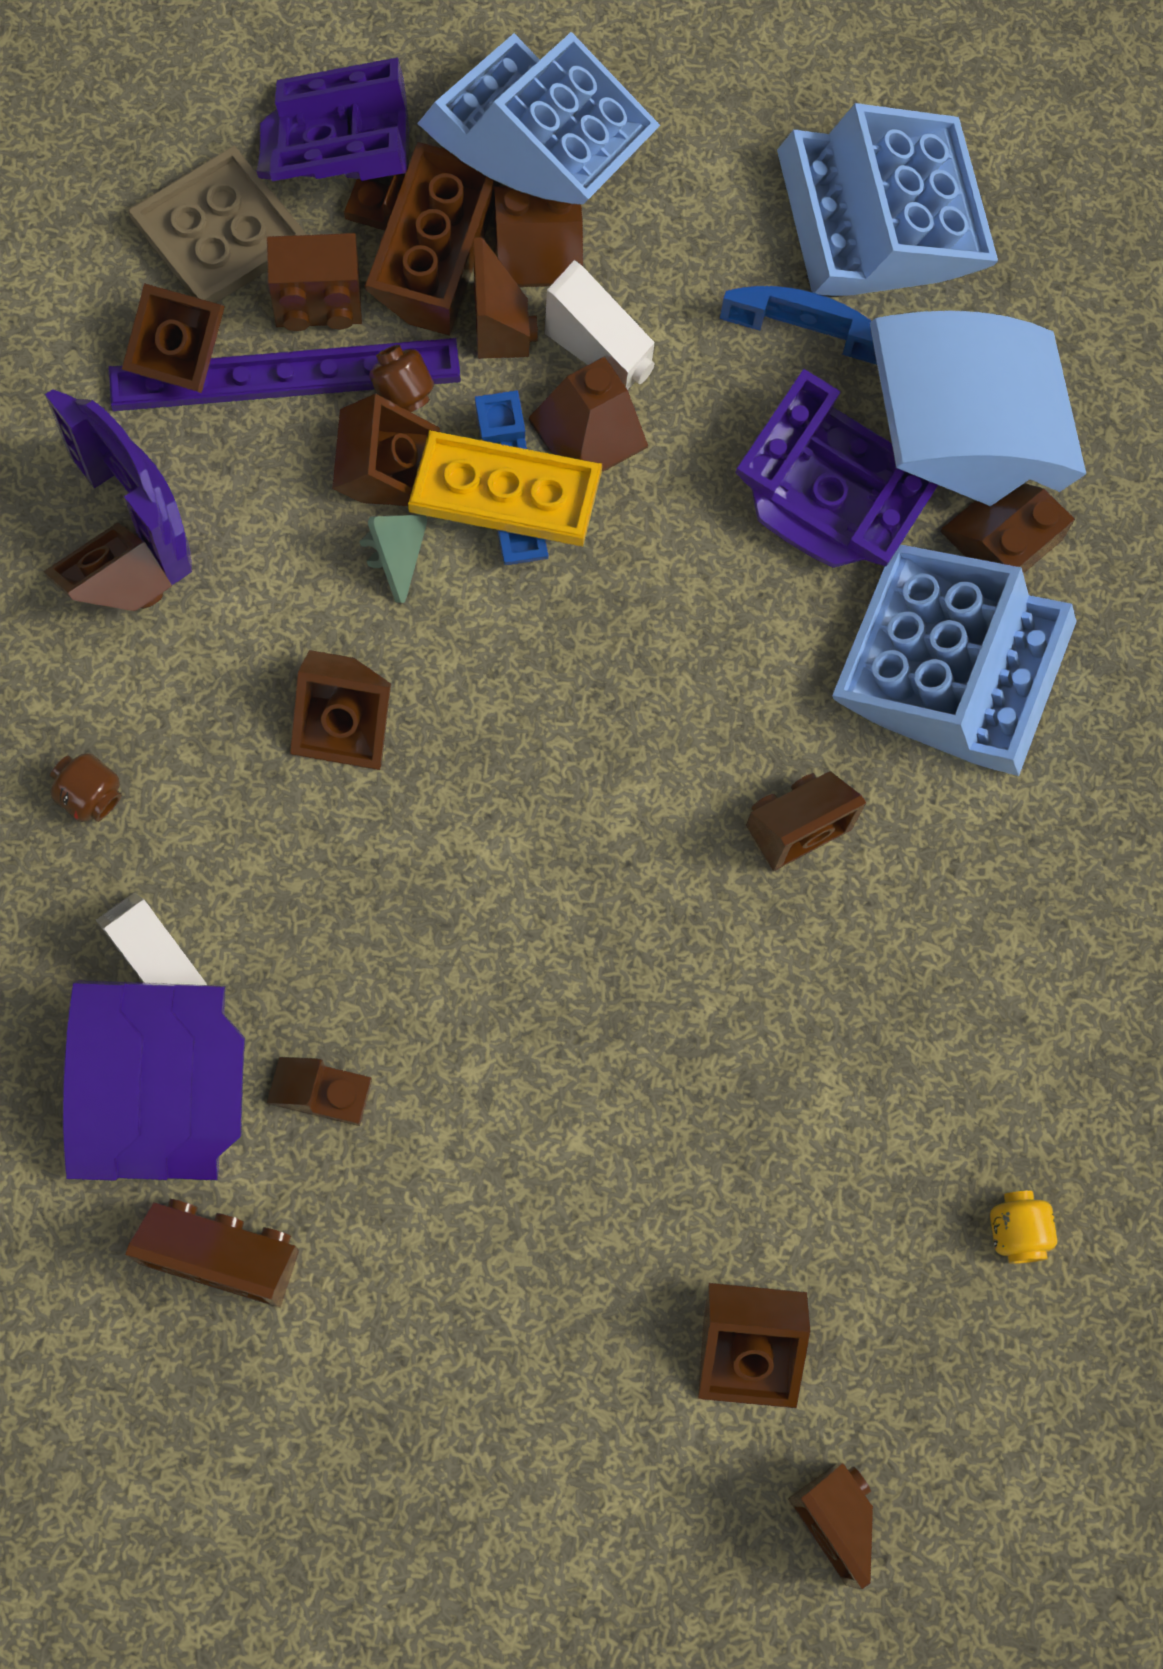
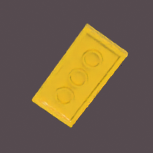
(505, 488)

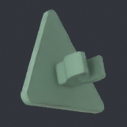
(397, 547)

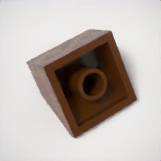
(536, 236)
(378, 451)
(1012, 530)
(804, 818)
(753, 1345)

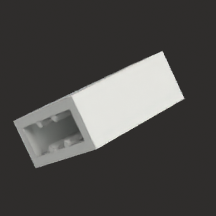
(595, 326)
(147, 944)

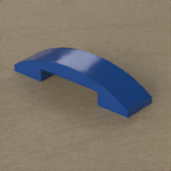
(804, 309)
(502, 423)

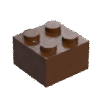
(314, 281)

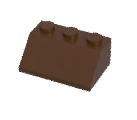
(215, 1252)

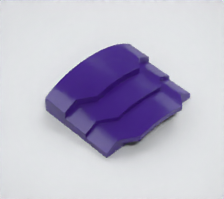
(338, 124)
(104, 451)
(830, 480)
(150, 1081)

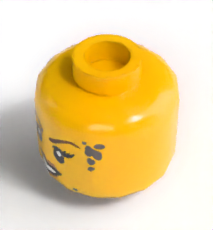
(1023, 1228)

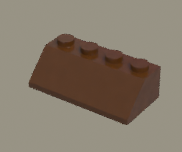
(430, 239)

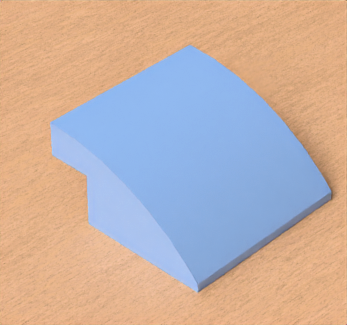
(541, 123)
(885, 202)
(976, 402)
(957, 656)

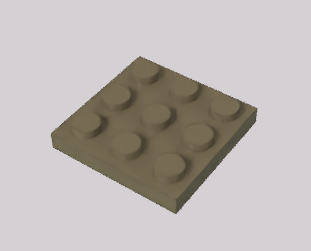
(215, 225)

